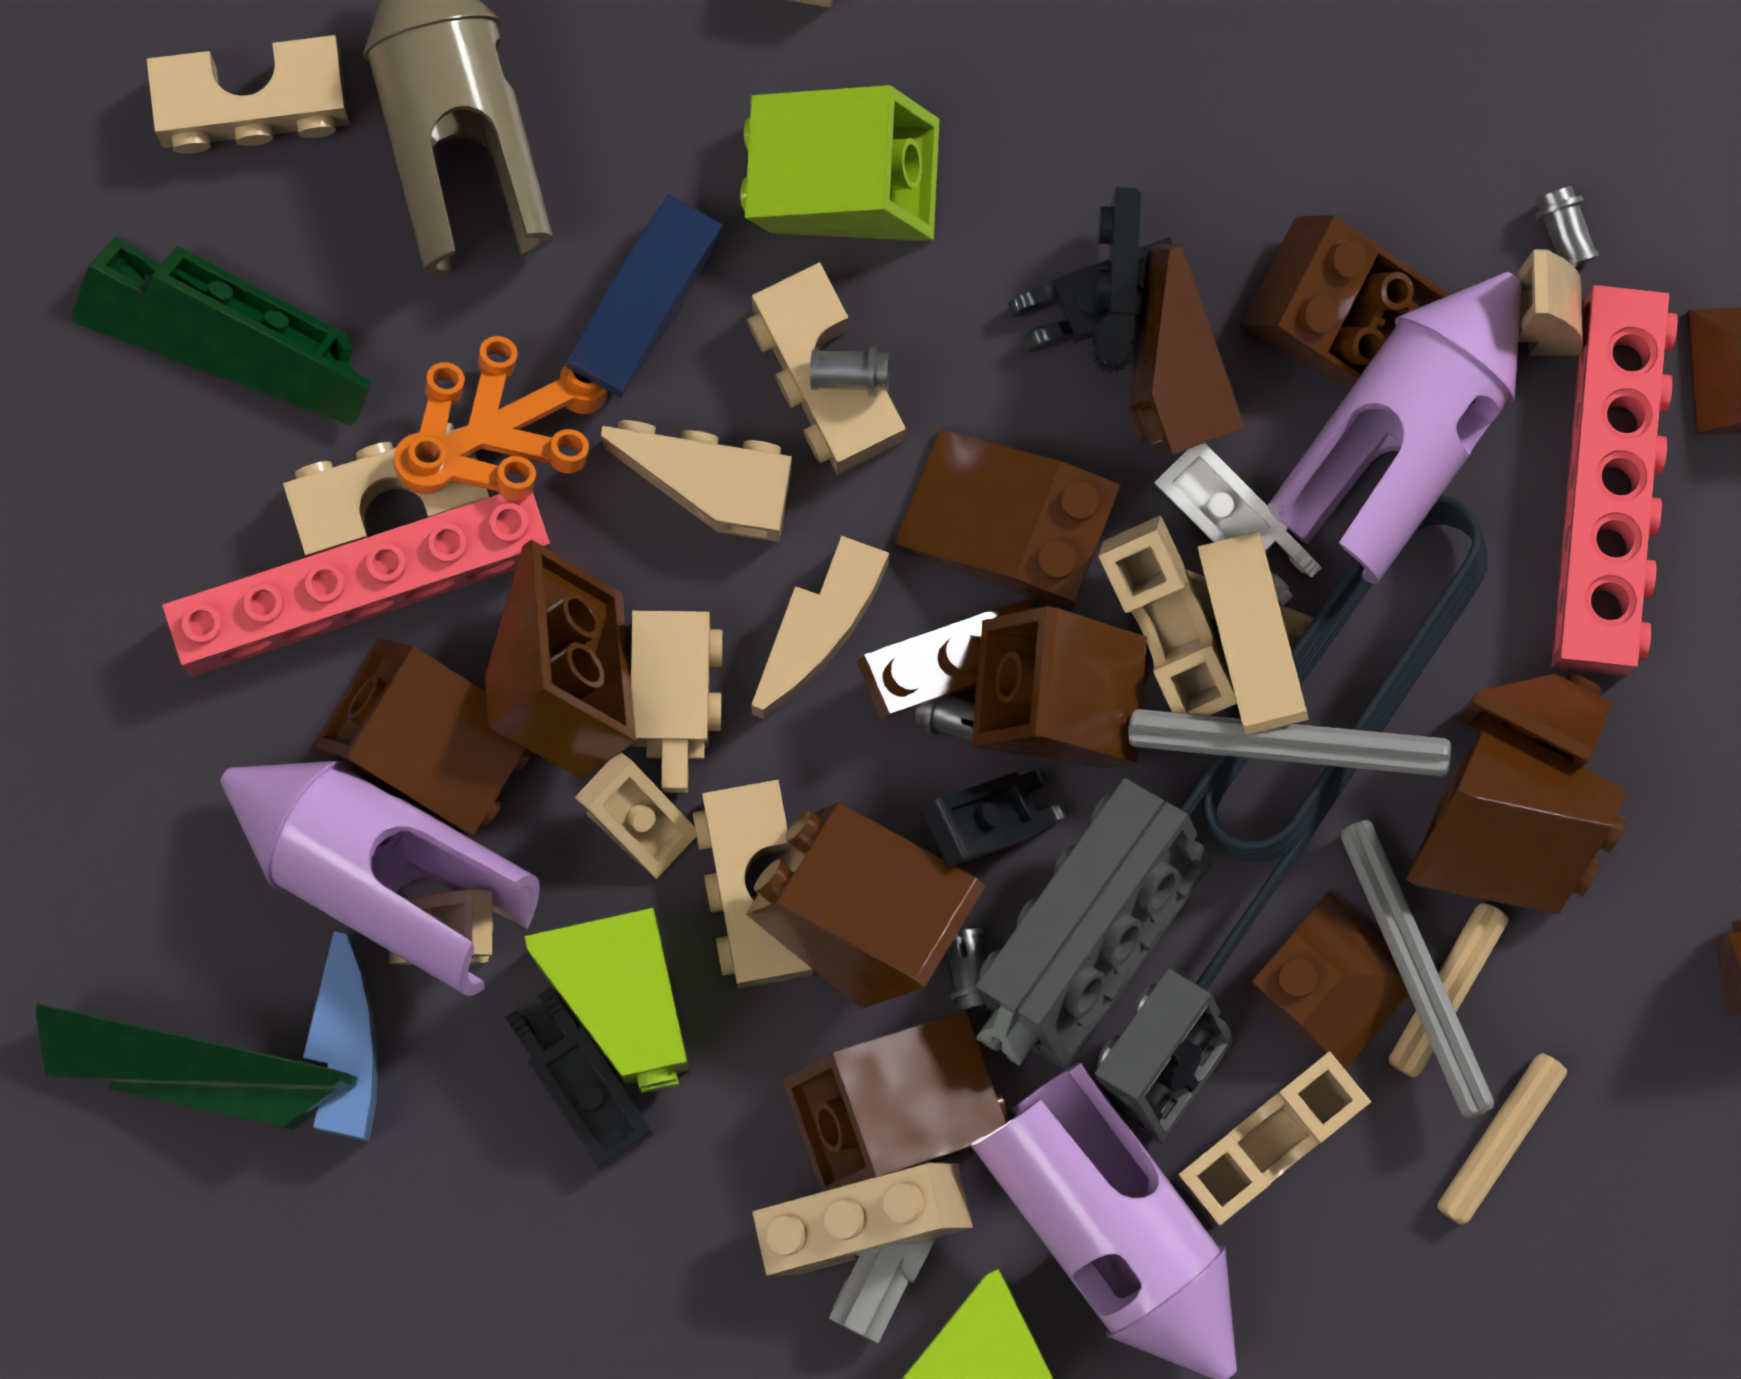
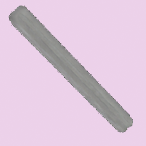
(1291, 743)
(1417, 969)

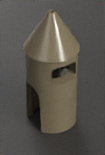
(442, 82)

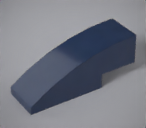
(645, 295)

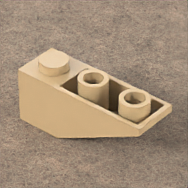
(720, 484)

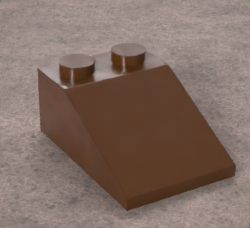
(1177, 365)
(1008, 517)
(561, 665)

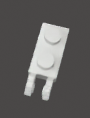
(1228, 508)

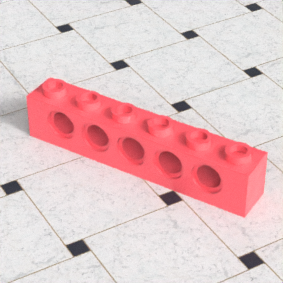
(352, 582)
(1580, 636)

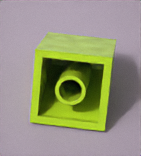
(841, 164)
(620, 993)
(982, 1340)

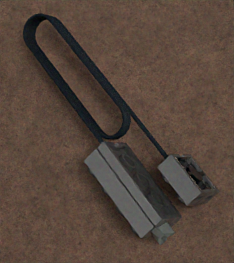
(1138, 870)

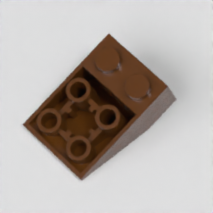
(1333, 298)

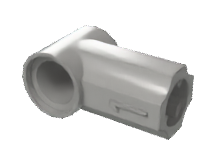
(877, 1286)

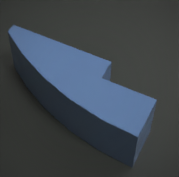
(345, 1040)

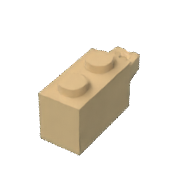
(672, 689)

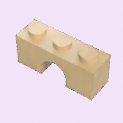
(302, 96)
(804, 316)
(333, 501)
(1171, 615)
(740, 829)
(1271, 1140)
(862, 1217)

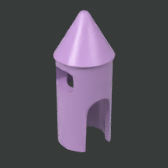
(1421, 395)
(355, 846)
(1115, 1224)

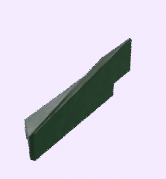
(221, 327)
(184, 1069)

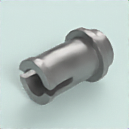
(1566, 226)
(850, 370)
(947, 715)
(967, 968)

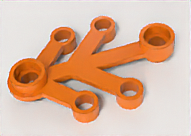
(493, 428)

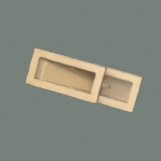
(1550, 306)
(819, 624)
(1252, 633)

